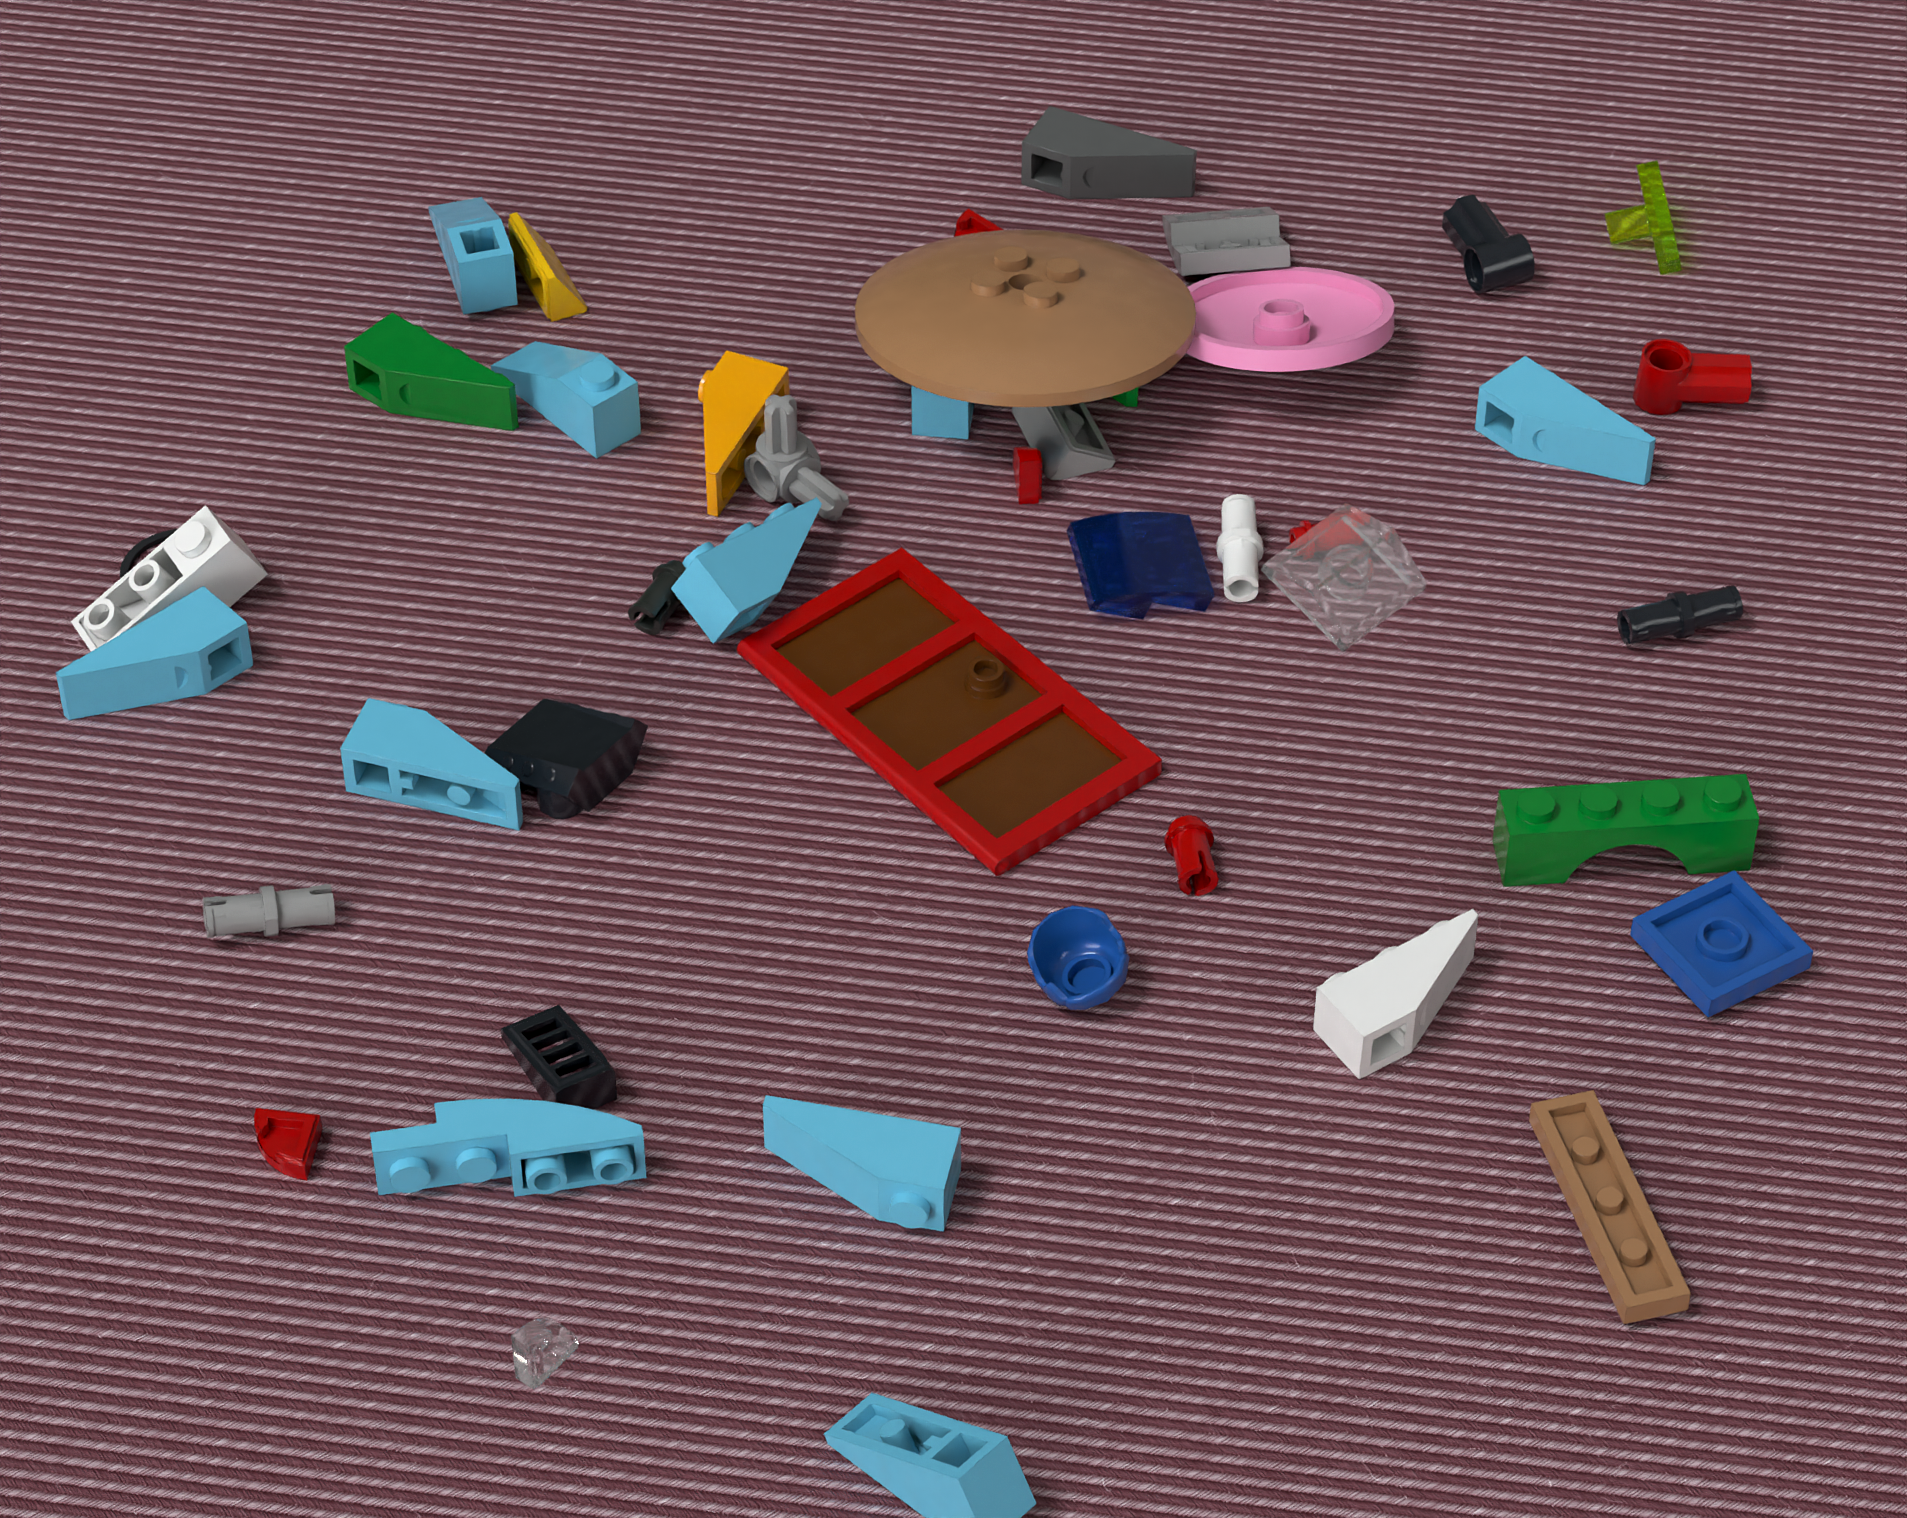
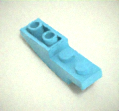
(531, 1141)

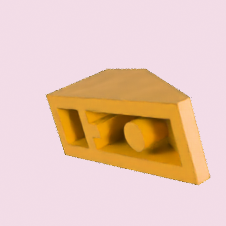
(734, 419)

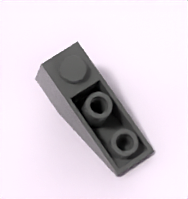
(1103, 161)

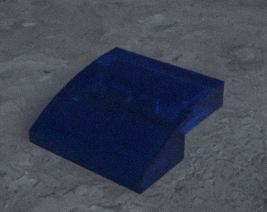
(1139, 561)

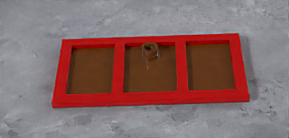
(951, 710)

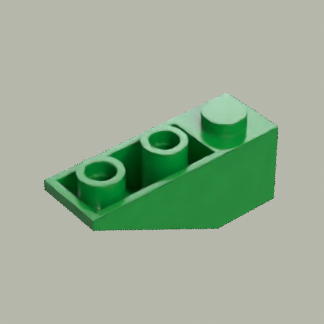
(425, 378)

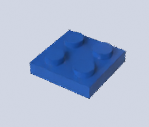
(1721, 943)

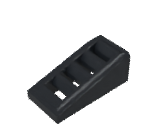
(587, 1088)

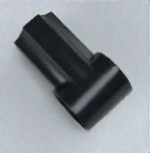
(1489, 253)

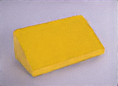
(543, 271)

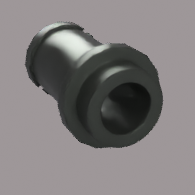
(658, 600)

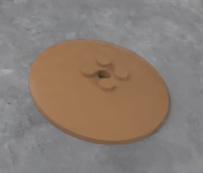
(1025, 318)

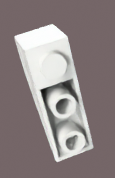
(192, 557)
(1391, 1000)

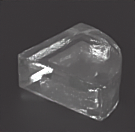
(541, 1349)

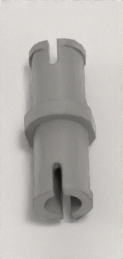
(268, 910)

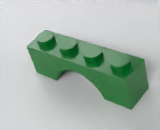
(1554, 829)

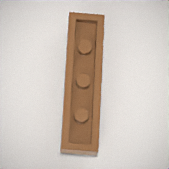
(1609, 1207)

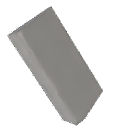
(1066, 439)

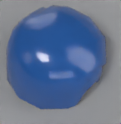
(1078, 957)

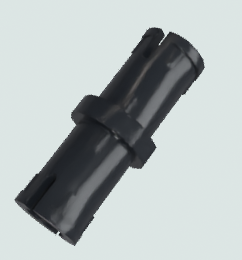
(1679, 614)

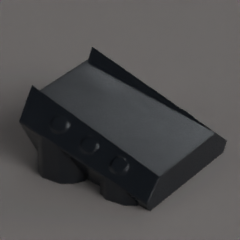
(569, 754)

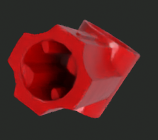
(1674, 375)

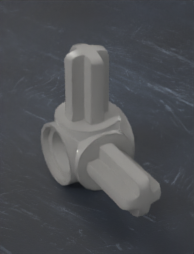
(789, 463)

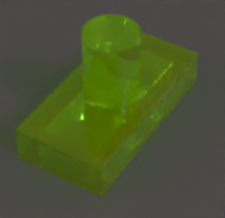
(1648, 220)

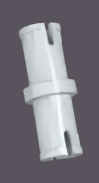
(1240, 548)

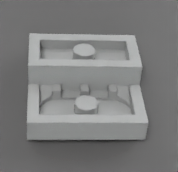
(1226, 241)

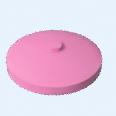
(1289, 319)

